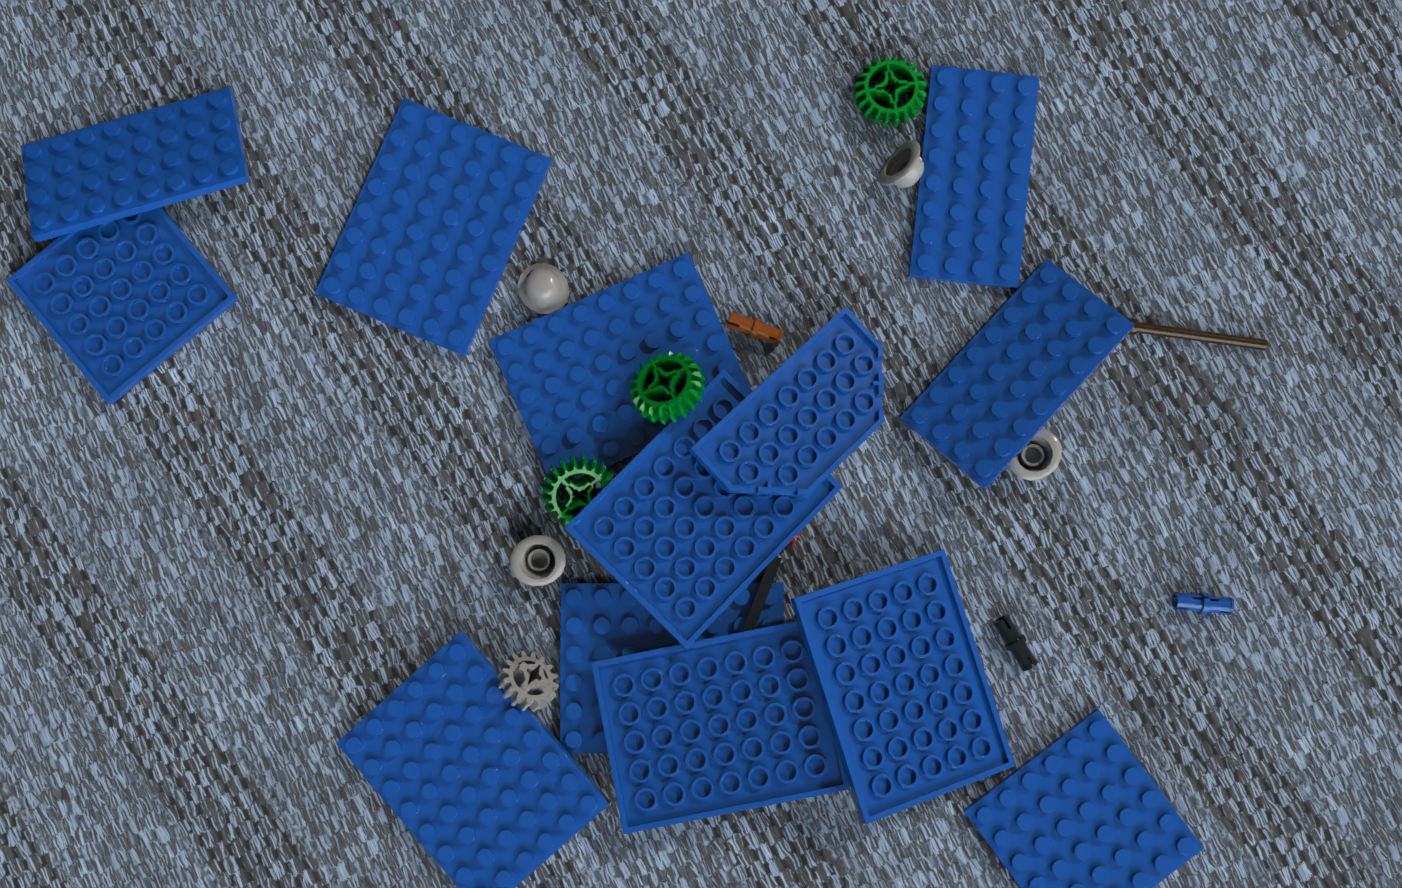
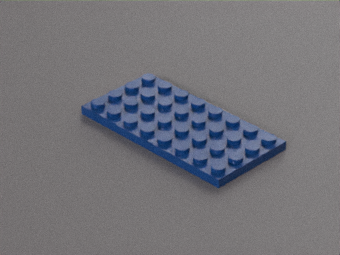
(134, 164)
(974, 177)
(1016, 373)

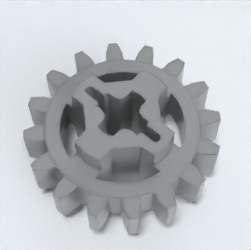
(528, 681)

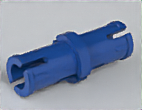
(1203, 603)

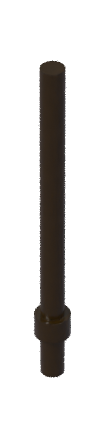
(1197, 335)

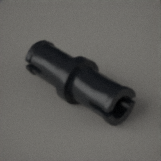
(1015, 642)

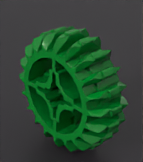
(910, 84)
(680, 375)
(564, 510)

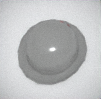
(903, 166)
(543, 288)
(1038, 457)
(537, 560)

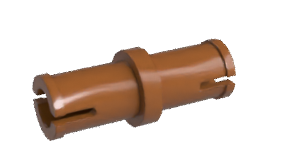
(755, 328)

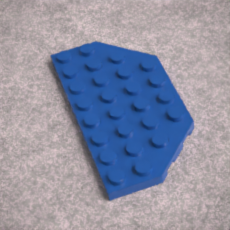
(801, 416)

